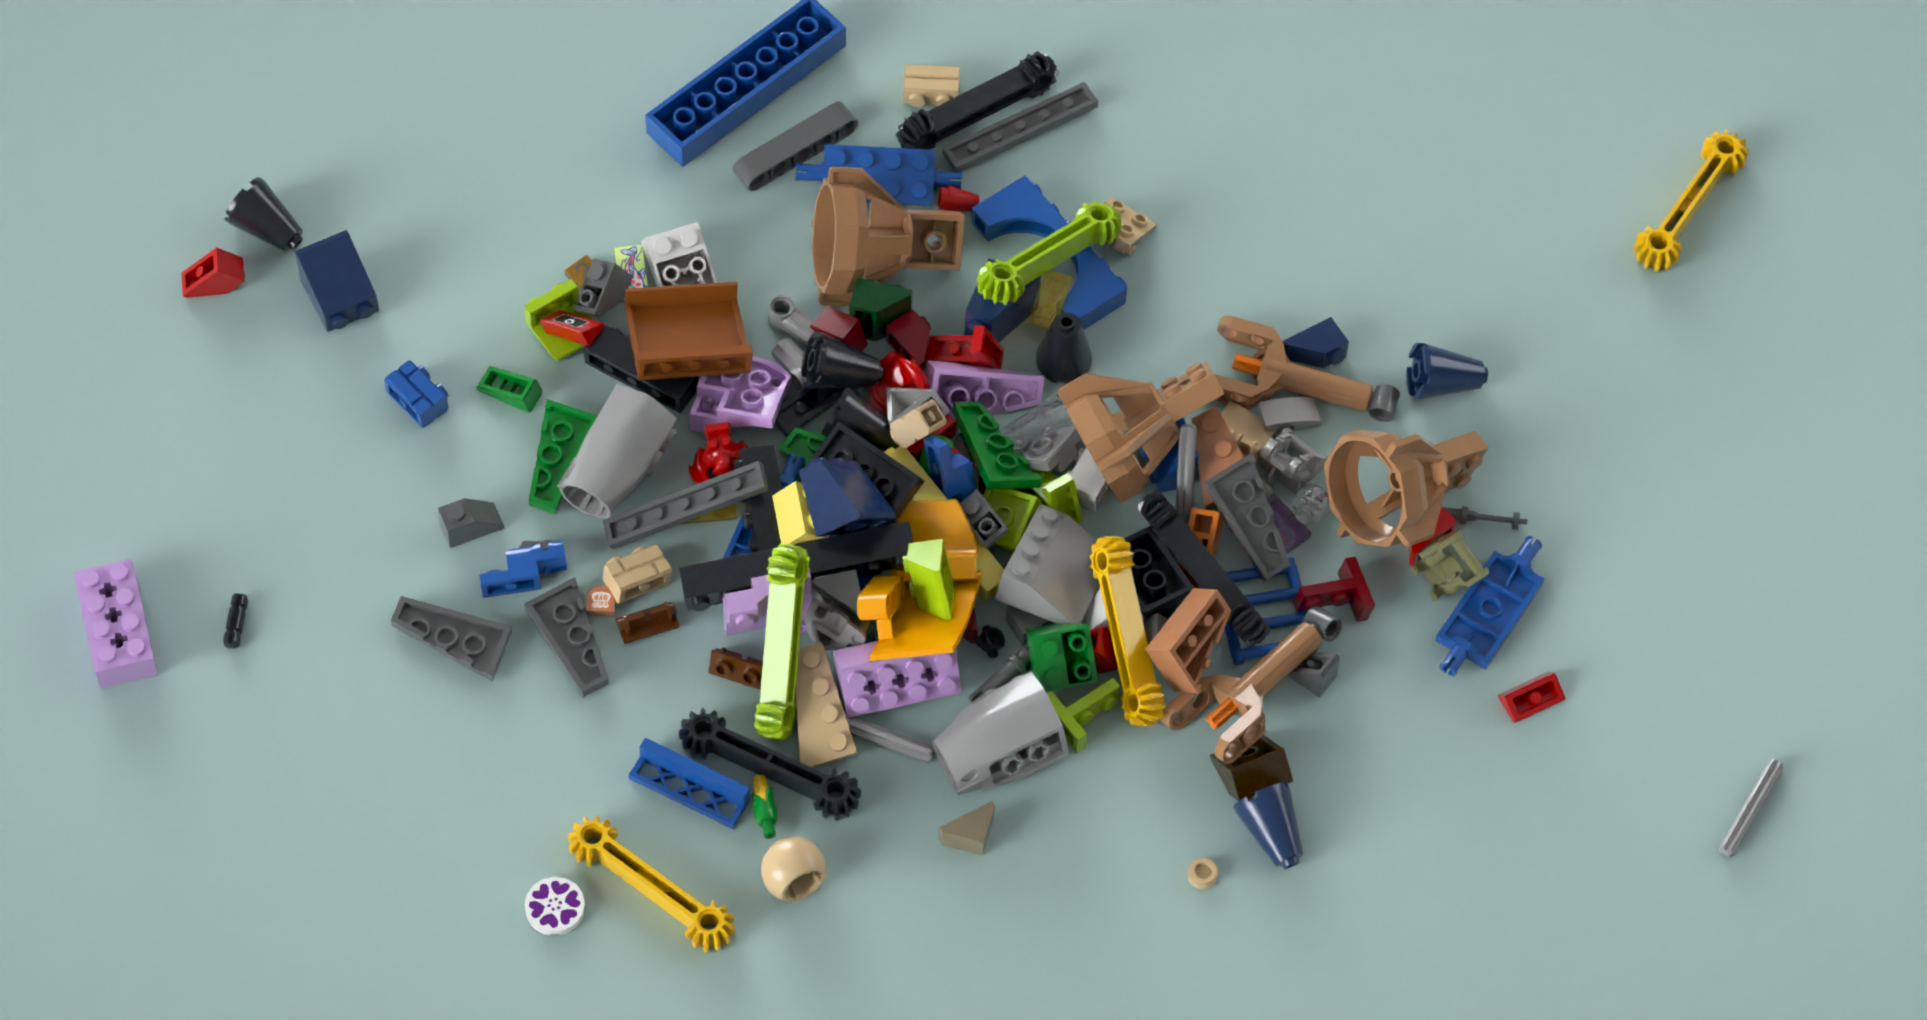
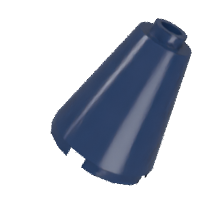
(1442, 372)
(1273, 823)

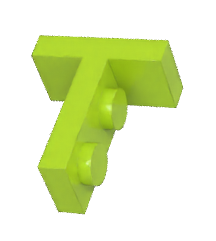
(1058, 494)
(1084, 711)

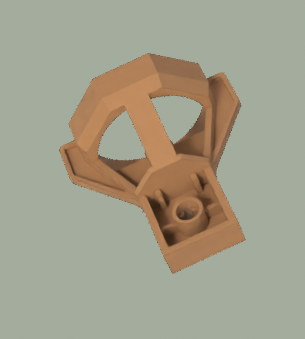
(883, 245)
(1144, 412)
(1418, 480)

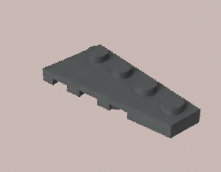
(1245, 508)
(566, 628)
(460, 636)

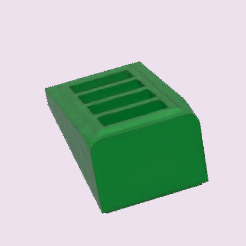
(526, 395)

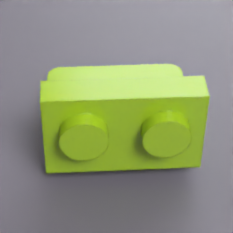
(561, 297)

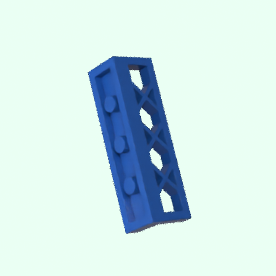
(695, 774)

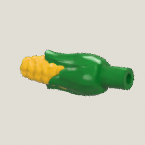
(764, 806)

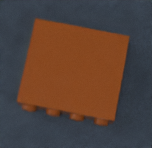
(687, 331)

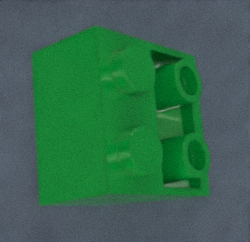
(1061, 655)

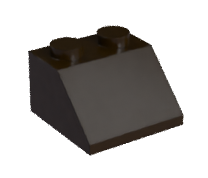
(1255, 769)

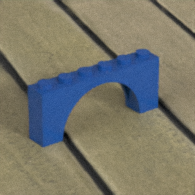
(1026, 210)

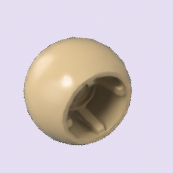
(793, 868)

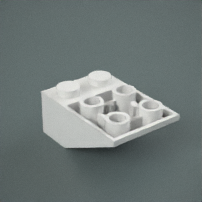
(679, 257)

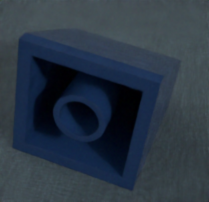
(336, 281)
(997, 317)
(842, 497)

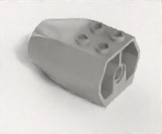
(617, 452)
(1001, 737)

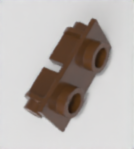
(647, 622)
(734, 668)

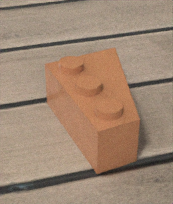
(1215, 448)
(1188, 637)

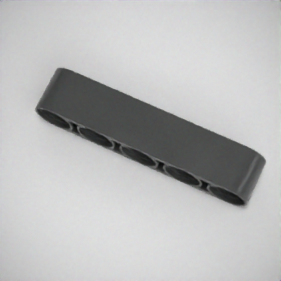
(795, 146)

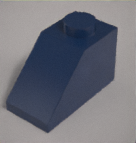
(1318, 345)

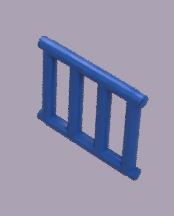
(1240, 654)

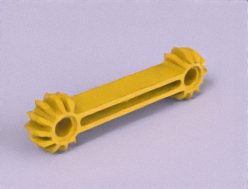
(1690, 200)
(1112, 568)
(651, 883)

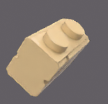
(930, 84)
(917, 424)
(637, 573)

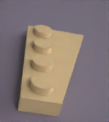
(820, 714)

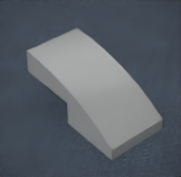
(1291, 411)

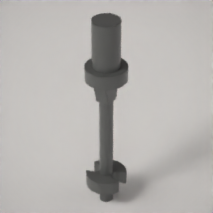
(1467, 515)

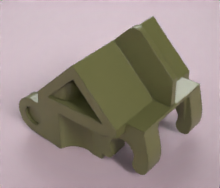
(1445, 567)

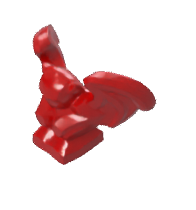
(897, 373)
(718, 453)

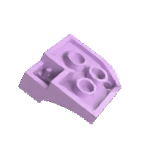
(741, 397)
(748, 608)

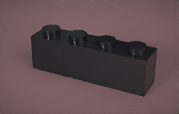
(613, 355)
(760, 510)

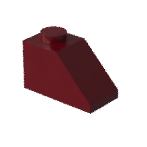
(910, 336)

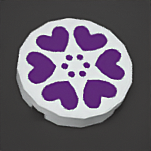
(554, 906)

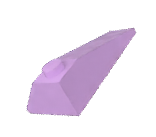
(993, 387)

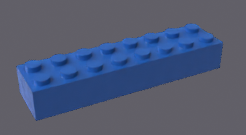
(745, 80)

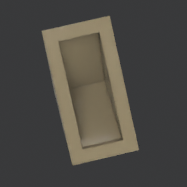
(970, 830)

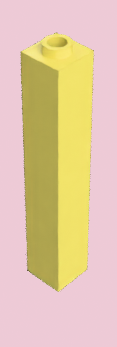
(985, 561)

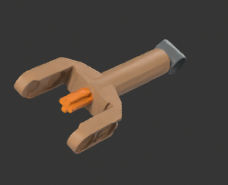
(1279, 373)
(1245, 694)

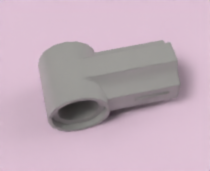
(793, 322)
(790, 358)

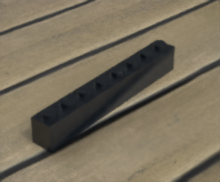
(865, 551)

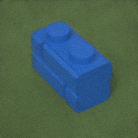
(417, 393)

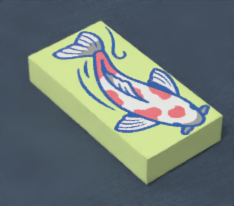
(632, 260)

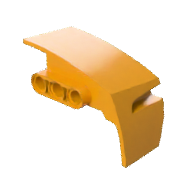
(887, 599)

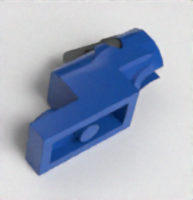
(950, 471)
(524, 568)

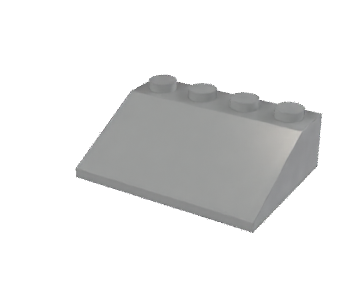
(1051, 569)

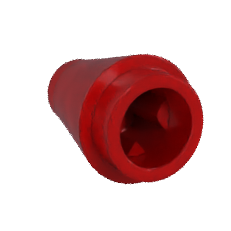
(956, 199)

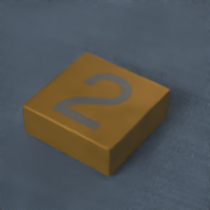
(579, 270)

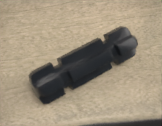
(235, 621)

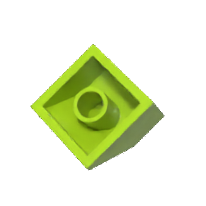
(930, 577)

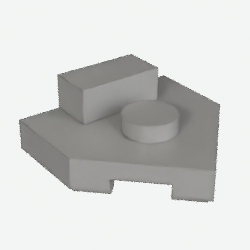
(1053, 451)

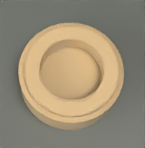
(1203, 873)

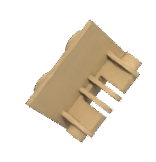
(1133, 227)
(1246, 429)

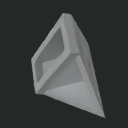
(903, 400)

